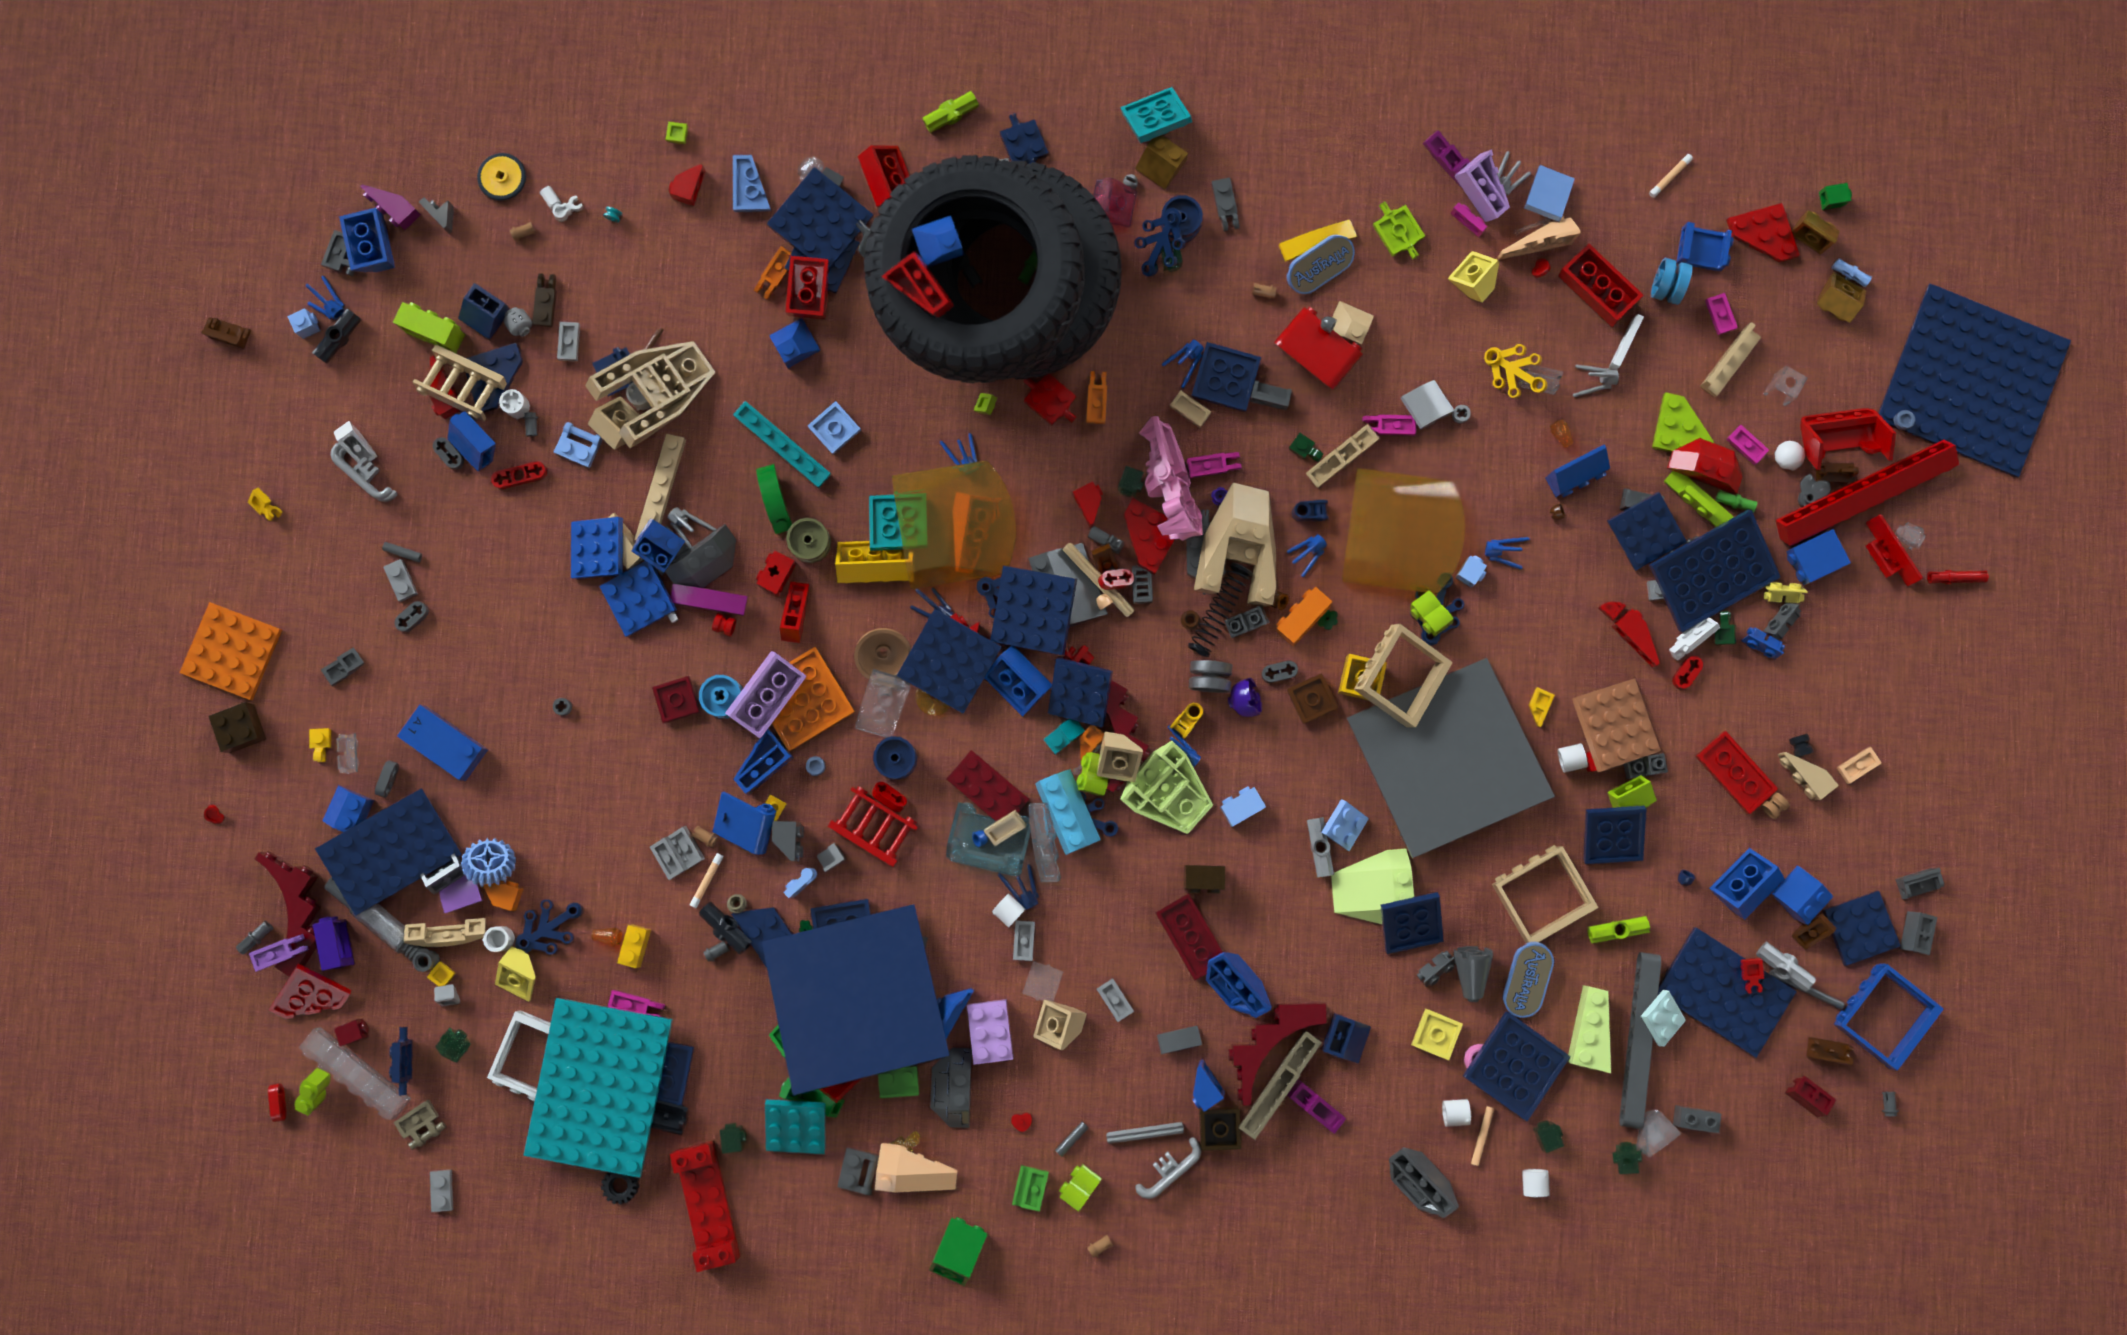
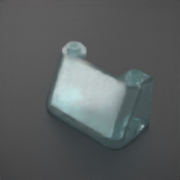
(1004, 858)

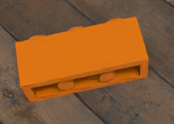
(1303, 616)

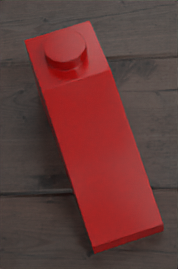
(439, 407)
(794, 612)
(1636, 633)

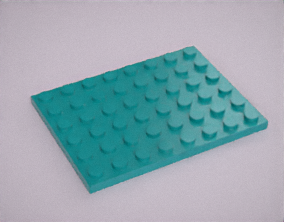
(598, 1087)

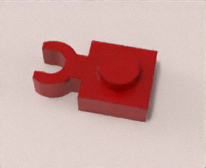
(1752, 971)

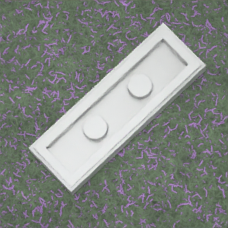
(1626, 342)

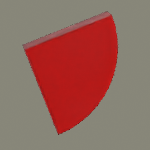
(1612, 609)

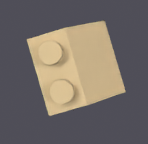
(610, 418)

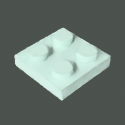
(1663, 1018)

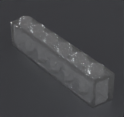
(354, 1073)

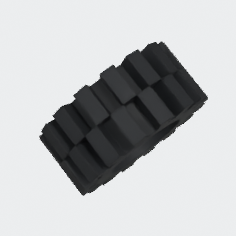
(614, 1196)

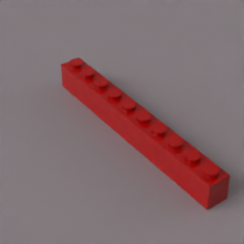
(1867, 492)

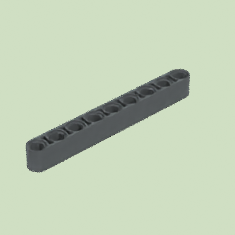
(1639, 1042)

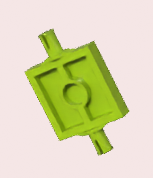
(1398, 230)

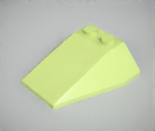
(1168, 790)
(1372, 882)

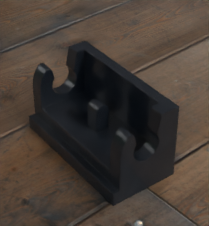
(670, 1117)

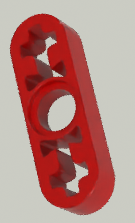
(531, 467)

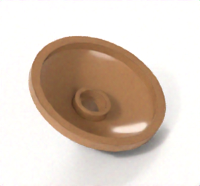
(868, 653)

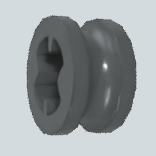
(565, 711)

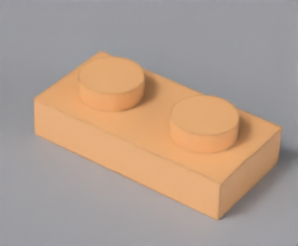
(1858, 765)

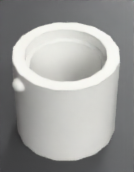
(636, 397)
(514, 403)
(1572, 758)
(1008, 910)
(498, 938)
(1456, 1112)
(1535, 1182)

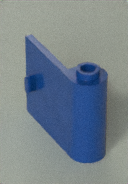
(744, 824)

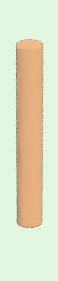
(1482, 1136)

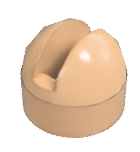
(1103, 601)

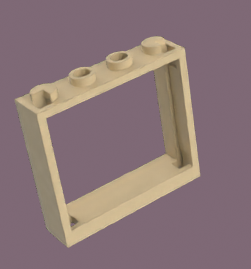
(1428, 688)
(1588, 906)

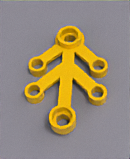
(1513, 368)

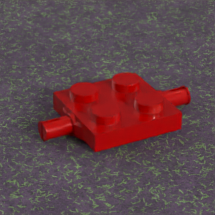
(1050, 399)

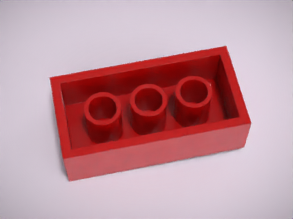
(1600, 285)

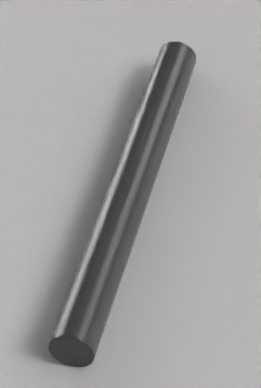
(1813, 992)

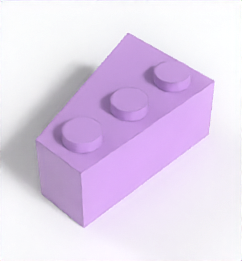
(1483, 186)

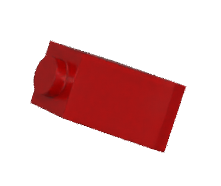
(687, 185)
(1089, 500)

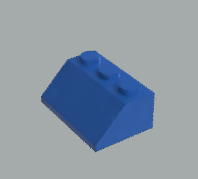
(367, 241)
(1579, 472)
(1017, 680)
(1747, 883)

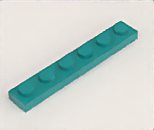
(782, 444)

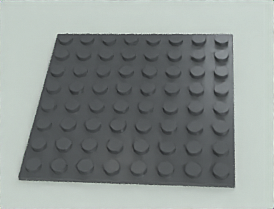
(1457, 766)

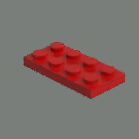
(1736, 772)

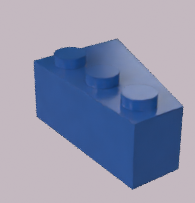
(762, 763)

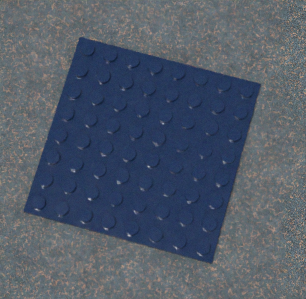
(1975, 379)
(854, 999)

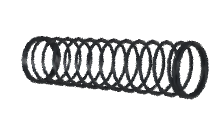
(1243, 572)

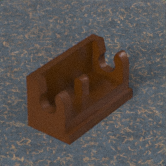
(226, 332)
(1829, 1050)

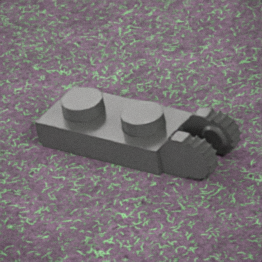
(1225, 202)

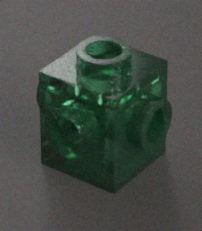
(453, 1044)
(1627, 1158)

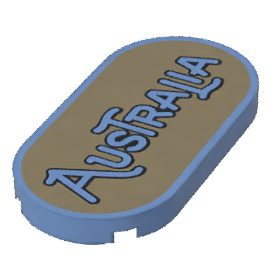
(1320, 264)
(1528, 979)

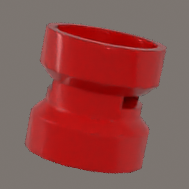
(724, 625)

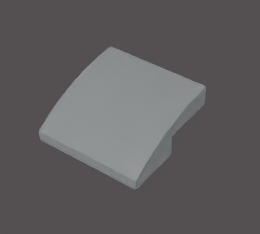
(1427, 404)
(677, 852)

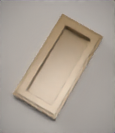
(1190, 409)
(1005, 828)

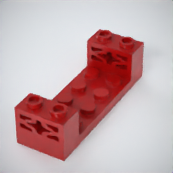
(706, 1205)

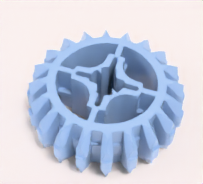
(500, 865)

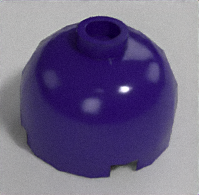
(1245, 699)

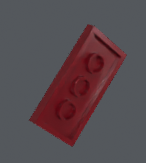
(986, 787)
(1189, 935)

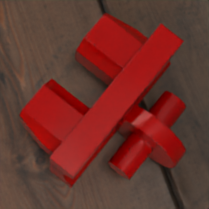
(1082, 654)

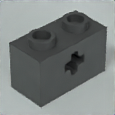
(1697, 1119)

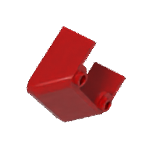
(1846, 430)

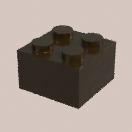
(237, 727)
(1204, 877)
(1220, 1128)

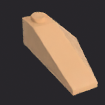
(1548, 237)
(909, 1172)

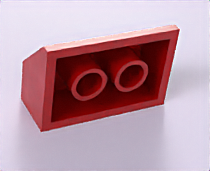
(883, 170)

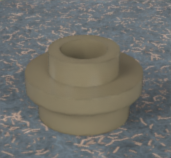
(736, 898)

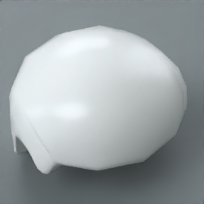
(1790, 455)

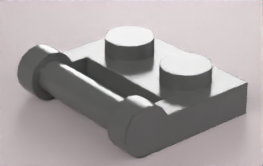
(852, 1170)

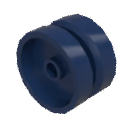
(1191, 216)
(903, 766)

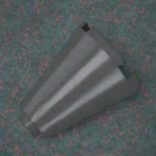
(1473, 970)

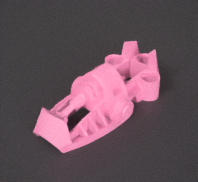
(1170, 479)

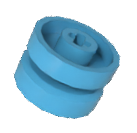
(1671, 281)
(712, 690)

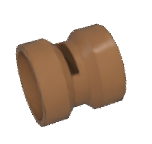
(1775, 805)

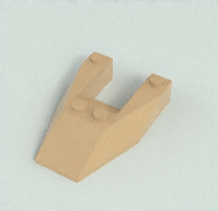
(665, 377)
(1243, 534)

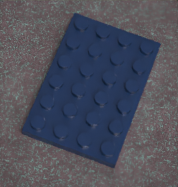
(1715, 570)
(388, 851)
(1710, 989)

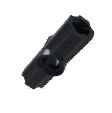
(344, 326)
(725, 928)

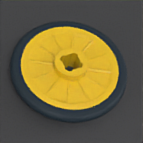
(490, 172)

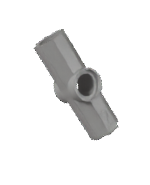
(1322, 860)
(1786, 966)

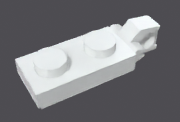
(1693, 637)

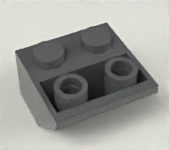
(788, 838)

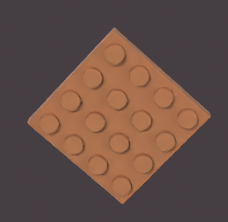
(1616, 725)

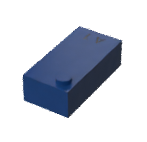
(442, 743)

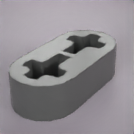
(445, 455)
(408, 613)
(1278, 667)
(386, 779)

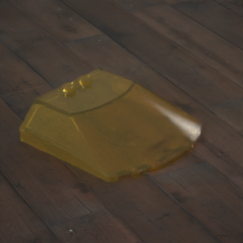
(954, 523)
(1403, 532)

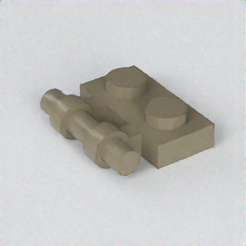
(415, 1120)

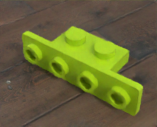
(1697, 498)

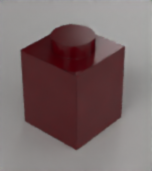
(351, 1032)

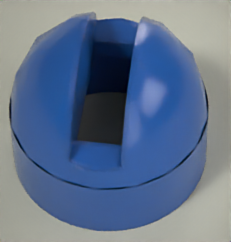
(979, 838)

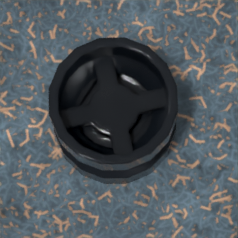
(1801, 745)

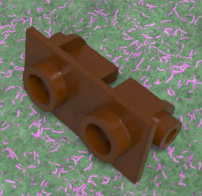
(1837, 472)

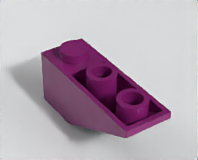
(399, 209)

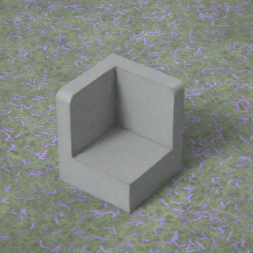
(831, 857)

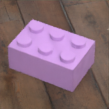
(990, 1031)

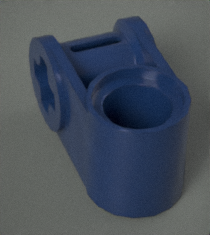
(1315, 511)

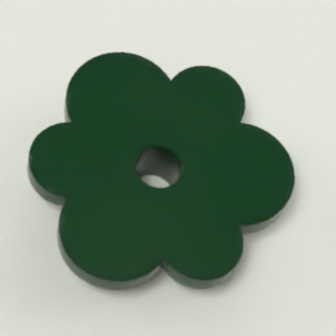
(1332, 616)
(805, 925)

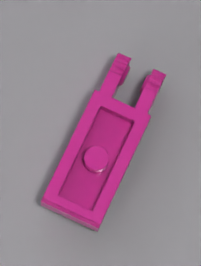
(1392, 424)
(1211, 464)
(632, 1003)

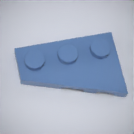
(747, 186)

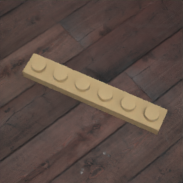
(662, 481)

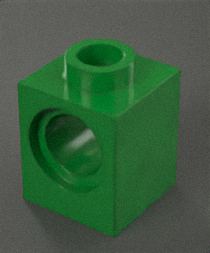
(1835, 196)

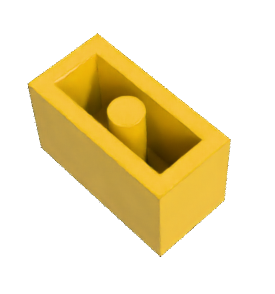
(634, 946)

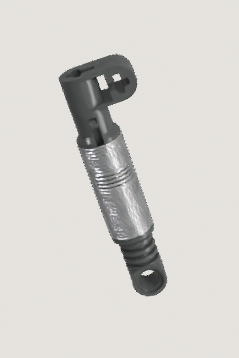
(389, 931)

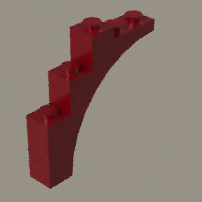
(1122, 723)
(300, 909)
(1250, 1056)

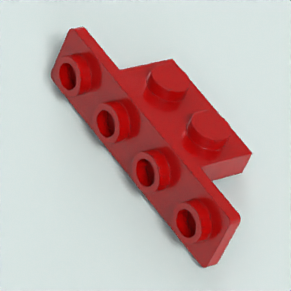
(1889, 552)

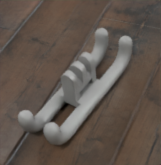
(361, 474)
(1170, 1171)

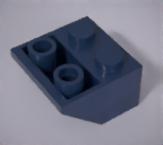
(482, 311)
(1346, 1038)

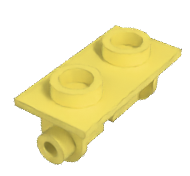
(1792, 593)

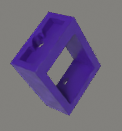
(333, 943)

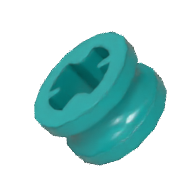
(612, 214)

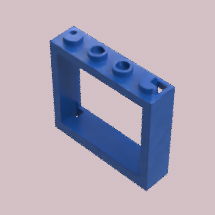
(1914, 1034)

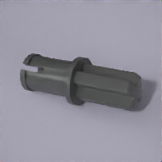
(254, 937)

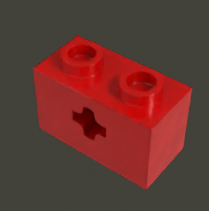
(771, 582)

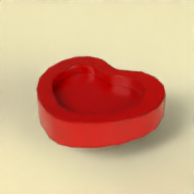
(1541, 268)
(213, 815)
(1021, 1122)

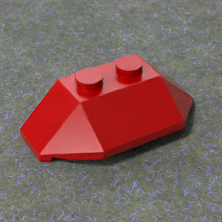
(1708, 464)

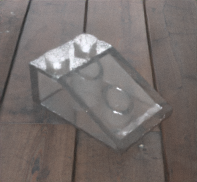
(882, 703)

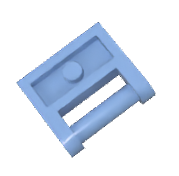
(574, 450)
(795, 886)

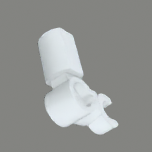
(560, 211)

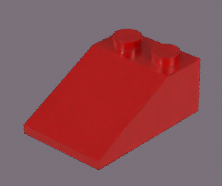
(807, 287)

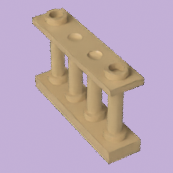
(459, 365)

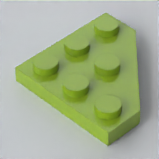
(1677, 424)

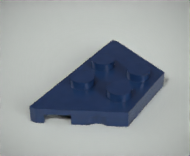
(761, 926)

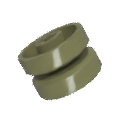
(812, 551)

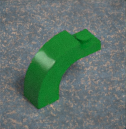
(773, 498)
(831, 1108)

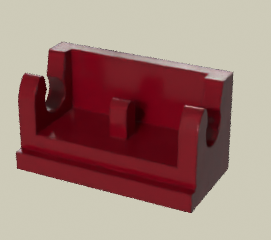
(1811, 1096)

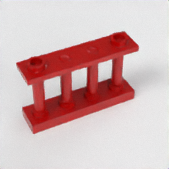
(857, 835)

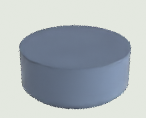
(1904, 420)
(815, 766)

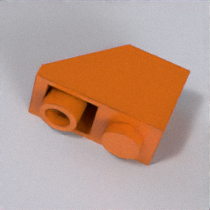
(504, 895)

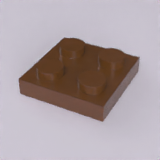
(1312, 698)

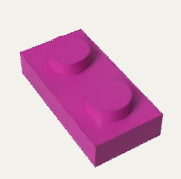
(1473, 223)
(1721, 314)
(1747, 444)

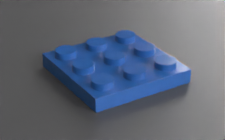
(597, 548)
(638, 598)

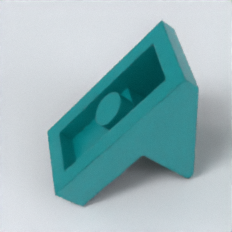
(1064, 735)

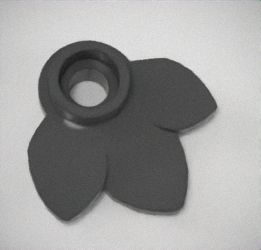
(1812, 489)

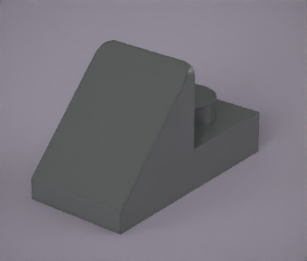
(442, 215)

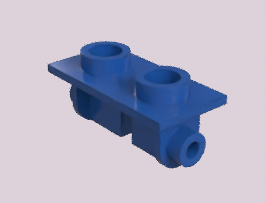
(1755, 639)

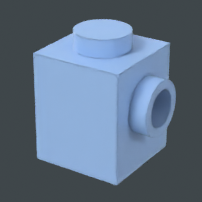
(304, 323)
(1472, 571)

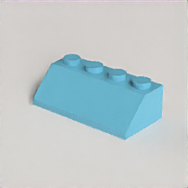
(1068, 811)

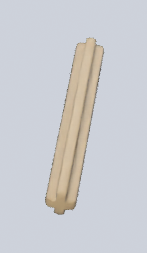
(1094, 574)

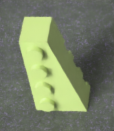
(1591, 1031)

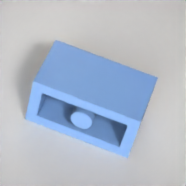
(1242, 806)

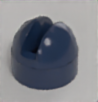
(1686, 877)

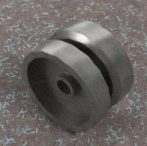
(1210, 675)

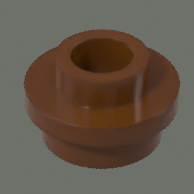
(1194, 615)

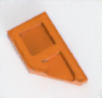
(1090, 739)

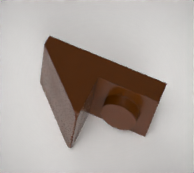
(1104, 559)
(1813, 932)

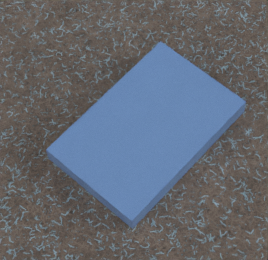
(1549, 193)

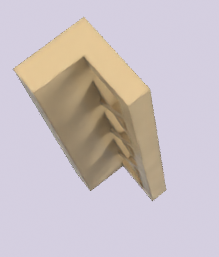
(1731, 360)

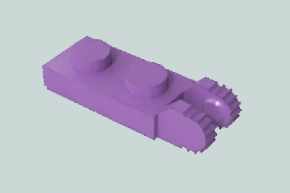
(276, 953)

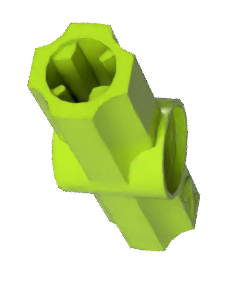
(950, 112)
(1607, 932)

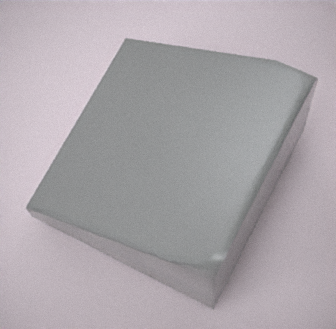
(446, 995)

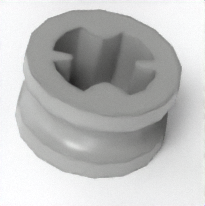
(1462, 419)

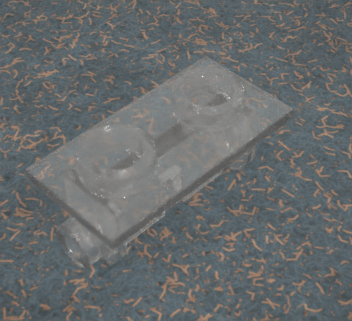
(348, 762)

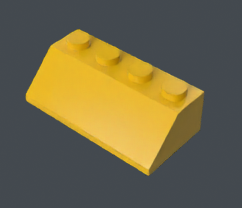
(859, 564)

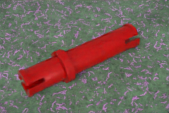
(1949, 577)

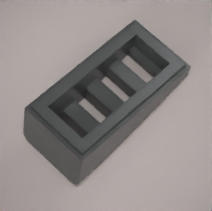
(1142, 599)

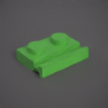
(899, 1082)
(1030, 1188)

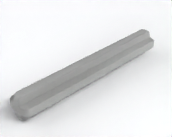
(1145, 1132)

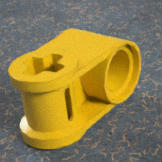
(1186, 720)

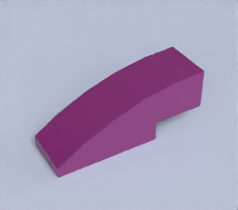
(1316, 1106)

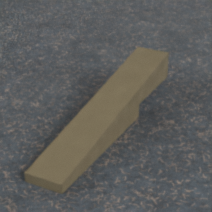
(1280, 1084)

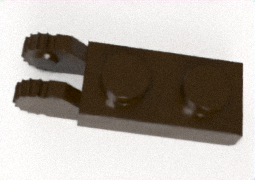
(544, 302)

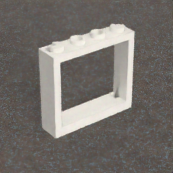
(500, 1079)

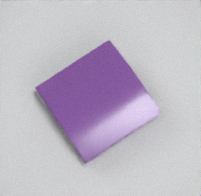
(460, 895)

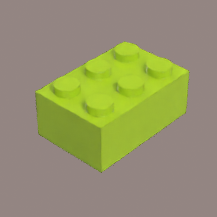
(429, 327)

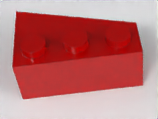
(919, 284)

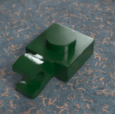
(1304, 446)
(1726, 633)

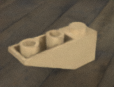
(1814, 779)

